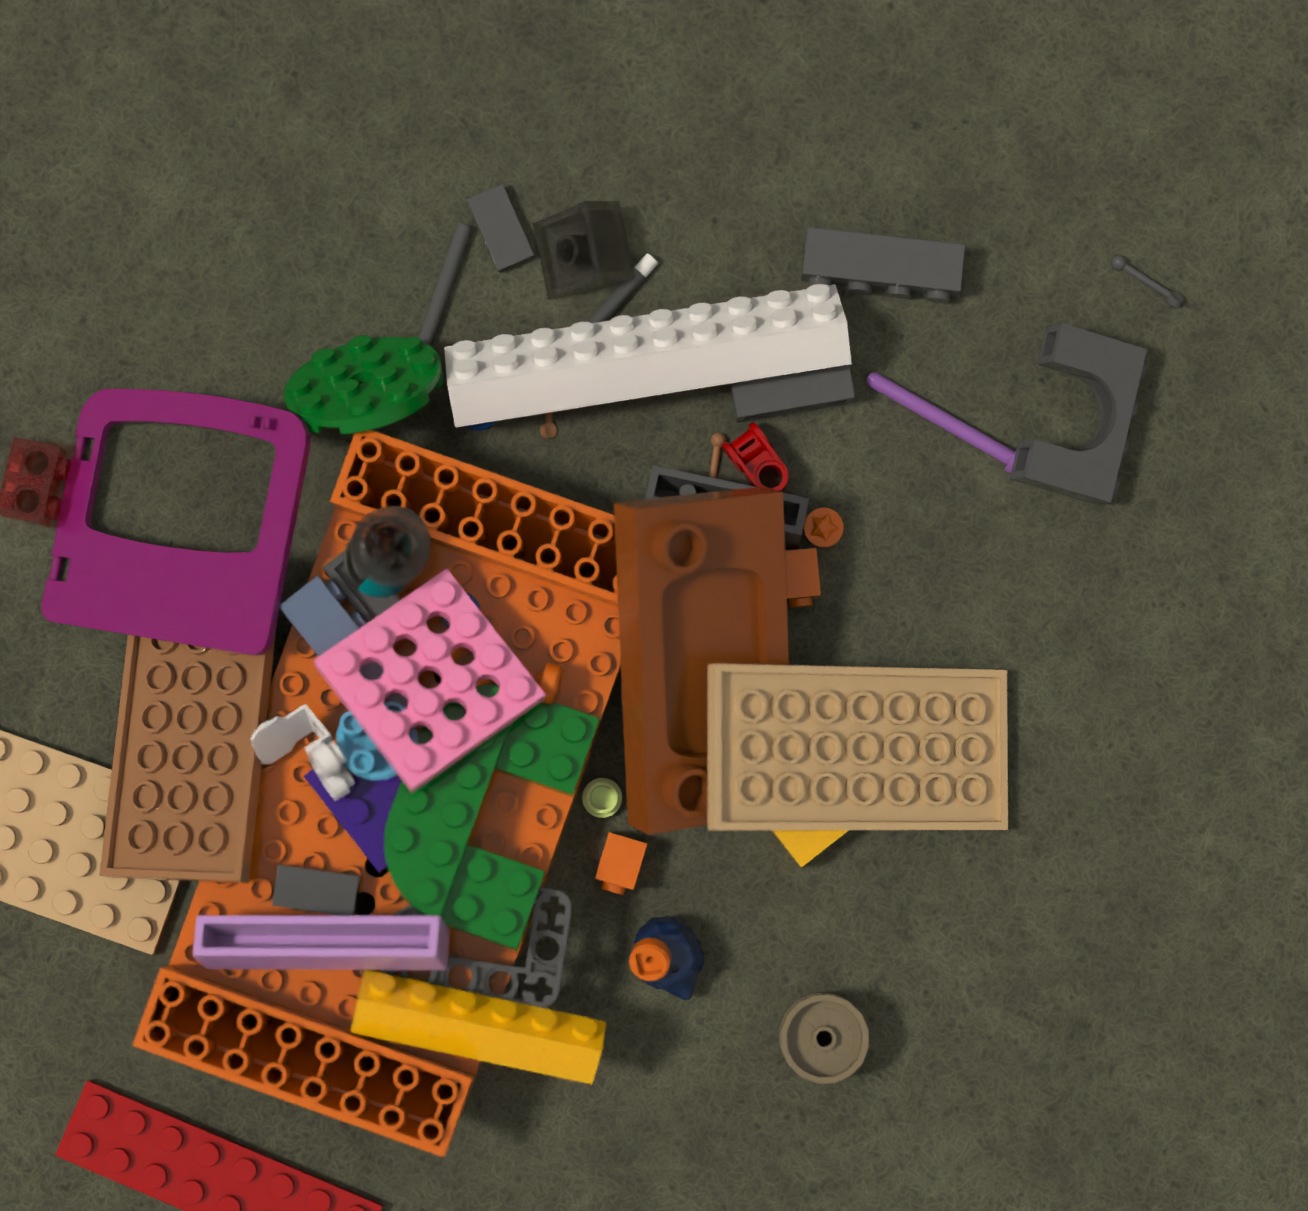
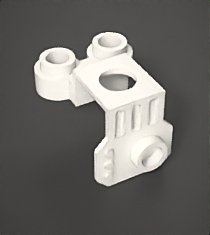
(279, 736)

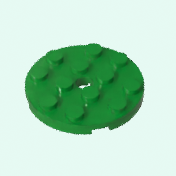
(394, 379)

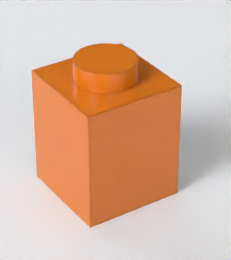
(802, 577)
(620, 863)

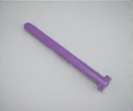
(942, 419)

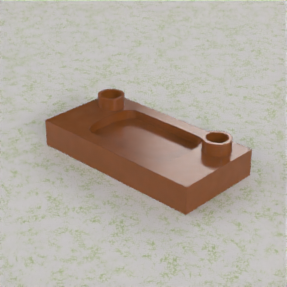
(694, 590)

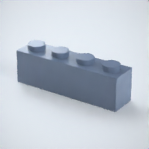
(325, 622)

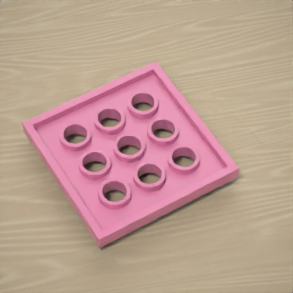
(451, 739)

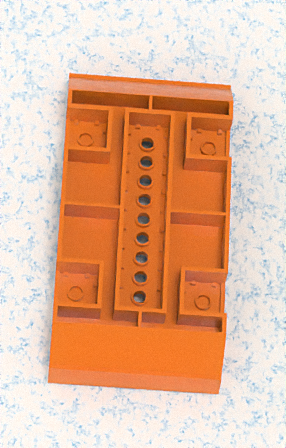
(552, 596)

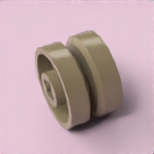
(818, 1013)

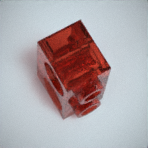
(21, 481)

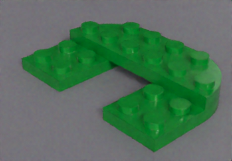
(432, 826)

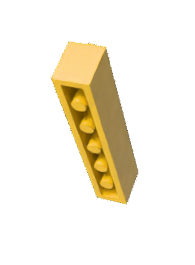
(478, 1027)

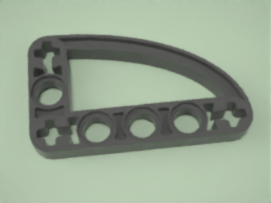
(535, 966)

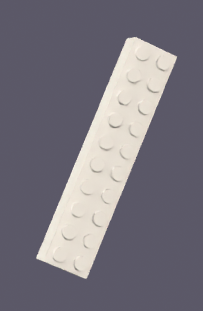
(646, 355)

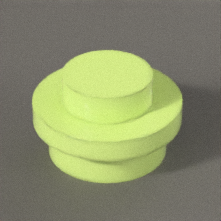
(602, 797)

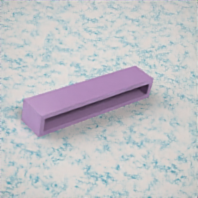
(322, 942)

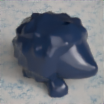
(685, 951)

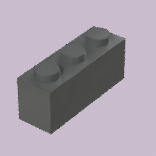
(792, 393)

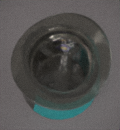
(386, 551)

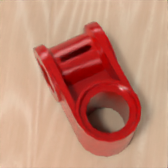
(755, 458)

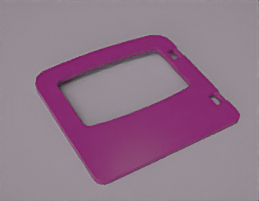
(167, 591)

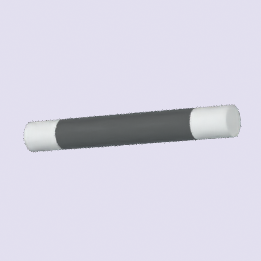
(624, 290)

